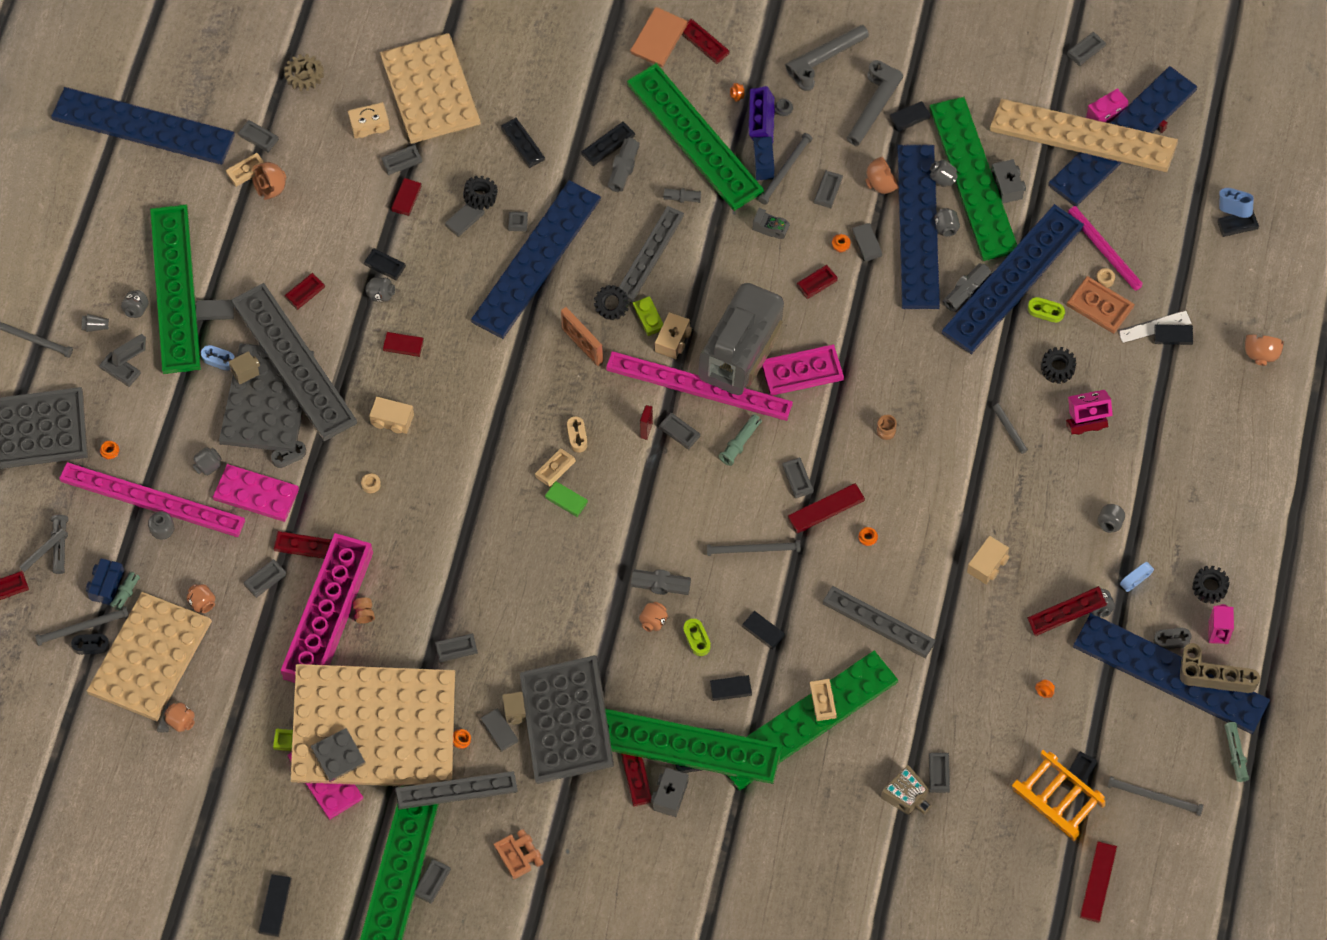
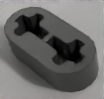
(288, 457)
(1172, 636)

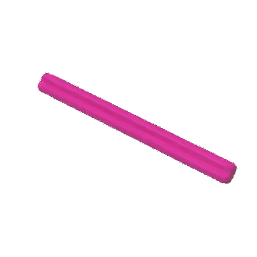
(1106, 249)

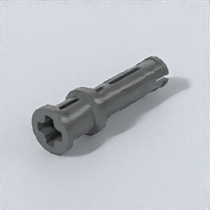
(58, 565)

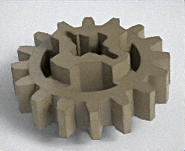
(303, 72)

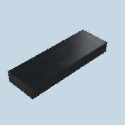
(522, 142)
(607, 143)
(275, 905)

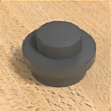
(783, 107)

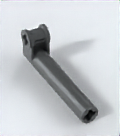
(801, 67)
(887, 81)

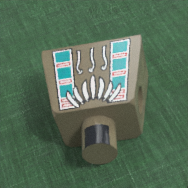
(907, 792)

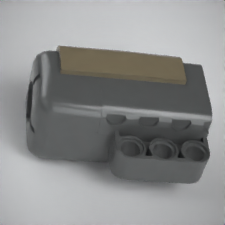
(742, 339)

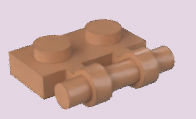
(513, 857)

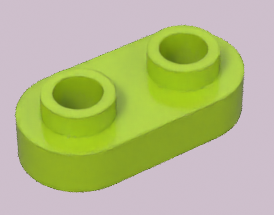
(1046, 309)
(697, 638)

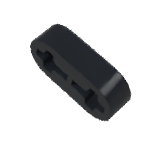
(90, 644)

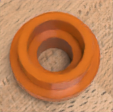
(737, 91)
(838, 246)
(109, 445)
(870, 532)
(1045, 688)
(466, 737)

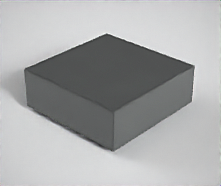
(518, 221)

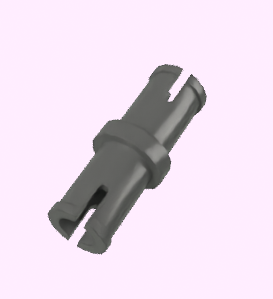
(682, 195)

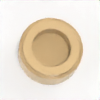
(1105, 277)
(370, 483)

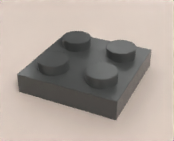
(338, 755)

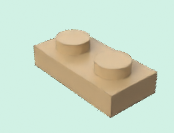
(243, 170)
(555, 467)
(823, 699)

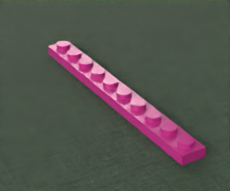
(692, 384)
(152, 499)

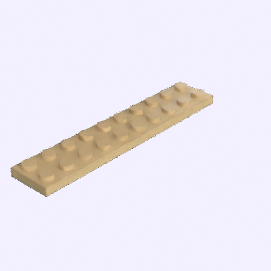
(1084, 135)

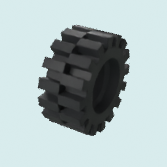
(480, 200)
(604, 294)
(1060, 355)
(1206, 594)

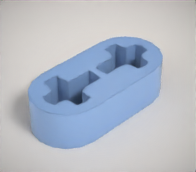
(217, 358)
(1137, 576)

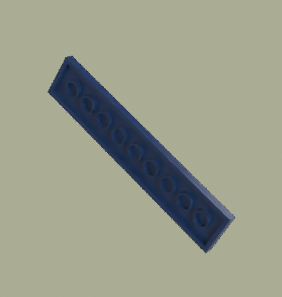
(1142, 114)
(143, 126)
(918, 228)
(535, 259)
(1012, 279)
(1162, 670)

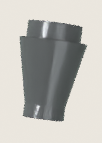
(94, 323)

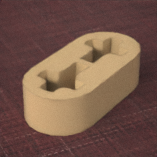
(581, 433)

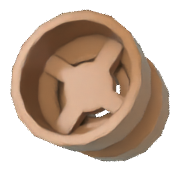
(888, 423)
(363, 610)

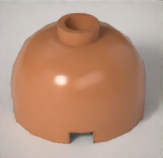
(881, 177)
(268, 179)
(1263, 348)

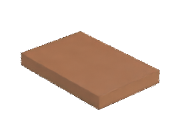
(659, 37)
(1100, 305)
(581, 336)

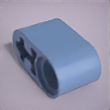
(1236, 202)

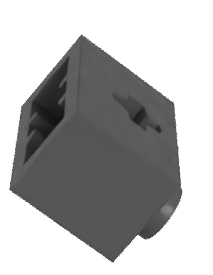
(1008, 181)
(671, 802)

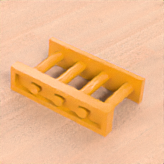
(1055, 814)

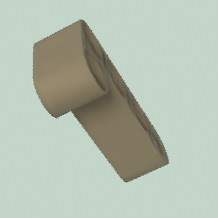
(1218, 671)

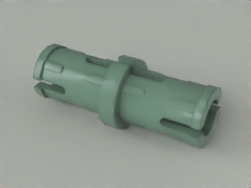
(125, 590)

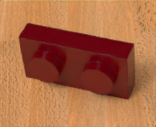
(1091, 425)

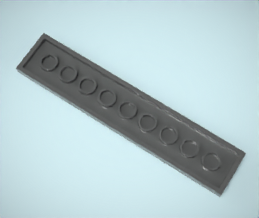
(294, 362)

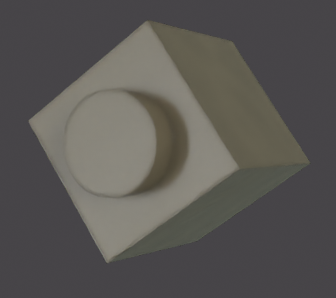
(244, 367)
(514, 708)

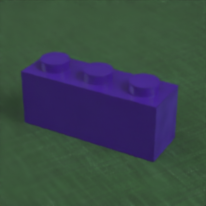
(761, 113)

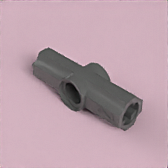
(623, 165)
(967, 287)
(660, 582)

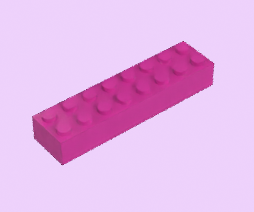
(328, 604)

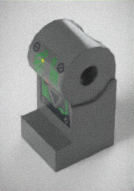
(770, 225)

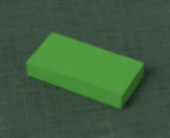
(566, 499)

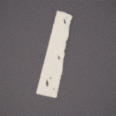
(1147, 328)

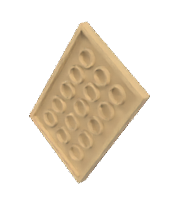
(430, 88)
(149, 656)

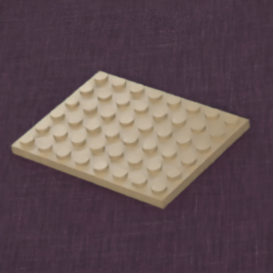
(393, 714)

